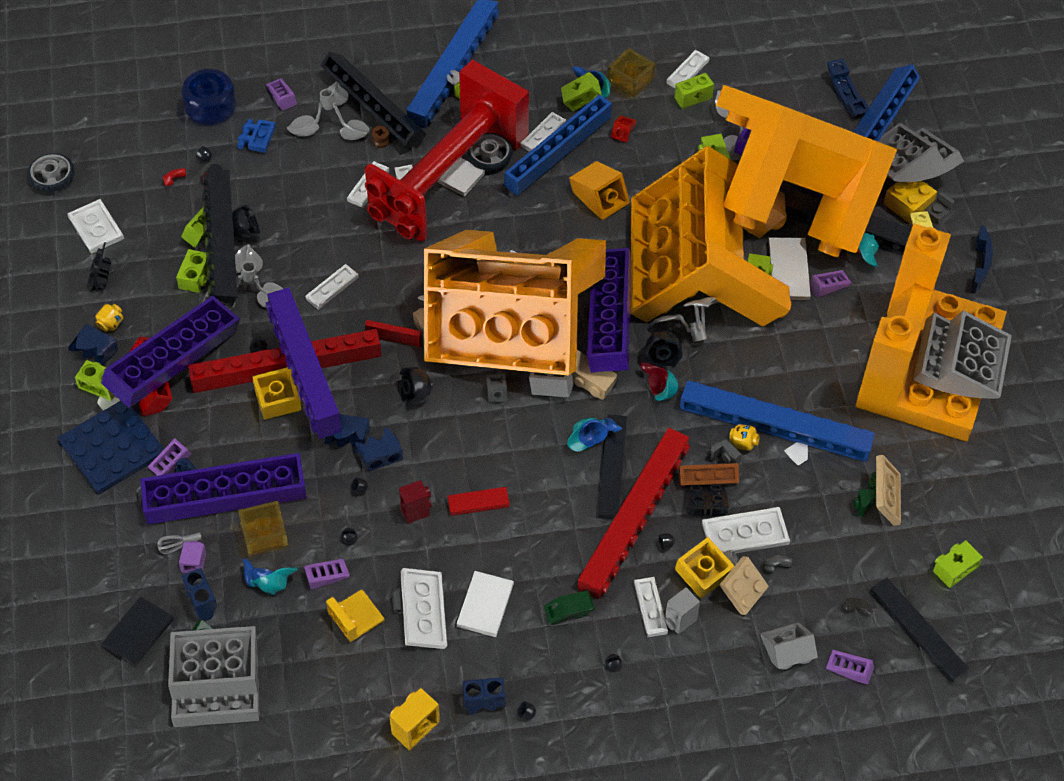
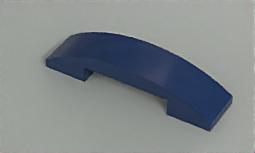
(845, 89)
(985, 245)

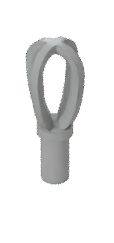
(179, 539)

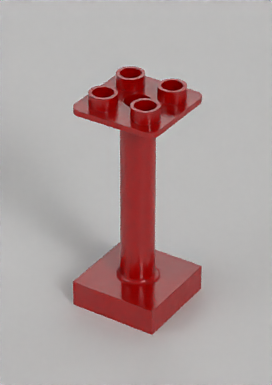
(486, 106)

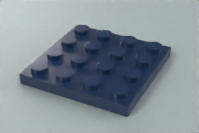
(111, 446)

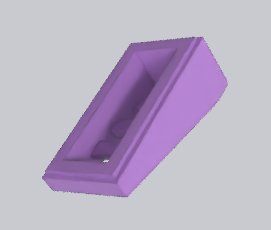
(283, 95)
(820, 288)
(164, 455)
(321, 580)
(849, 673)

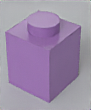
(192, 556)

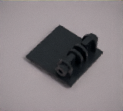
(100, 270)
(707, 497)

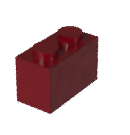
(415, 501)

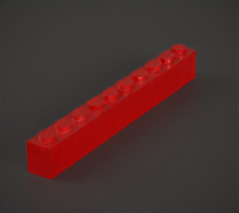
(241, 368)
(633, 514)

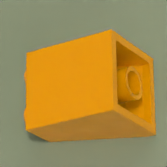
(600, 189)

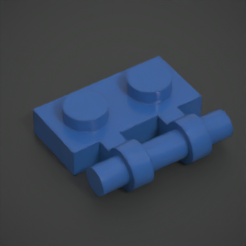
(261, 135)

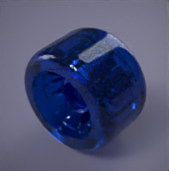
(208, 96)

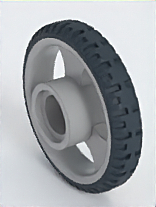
(489, 152)
(51, 172)

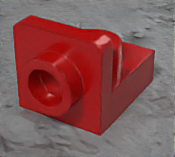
(622, 128)

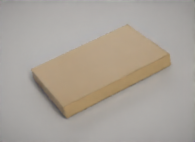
(888, 490)

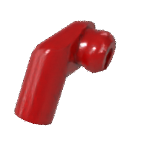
(177, 173)

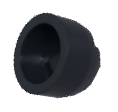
(204, 154)
(254, 344)
(359, 485)
(349, 536)
(666, 541)
(615, 665)
(526, 711)

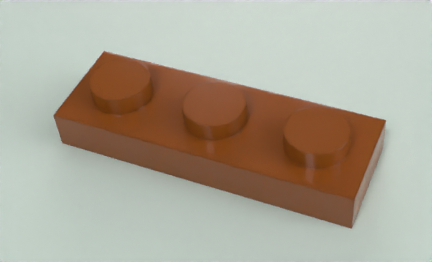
(709, 474)

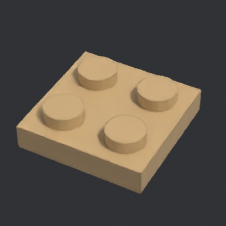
(744, 585)

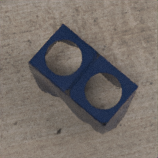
(94, 344)
(353, 430)
(380, 452)
(206, 609)
(485, 686)

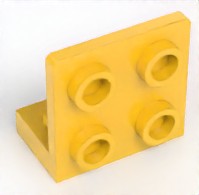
(354, 615)

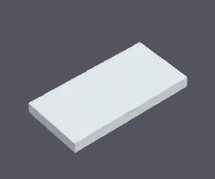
(791, 265)
(747, 530)
(423, 608)

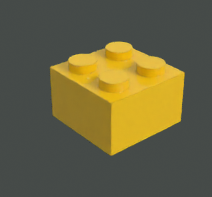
(909, 198)
(276, 393)
(704, 567)
(414, 718)

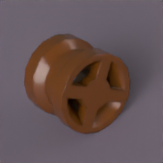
(380, 137)

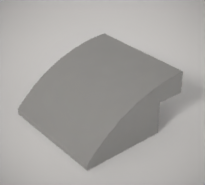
(919, 154)
(962, 356)
(214, 676)

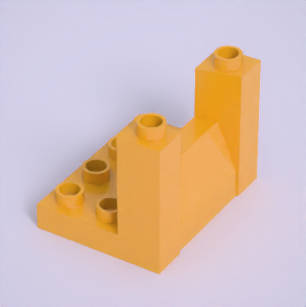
(811, 155)
(691, 244)
(506, 305)
(890, 370)

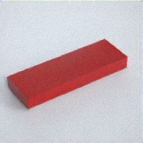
(395, 333)
(478, 501)

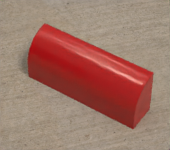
(156, 400)

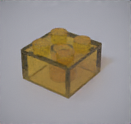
(631, 72)
(263, 528)

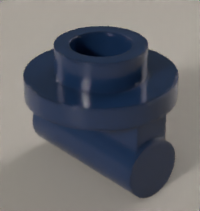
(184, 464)

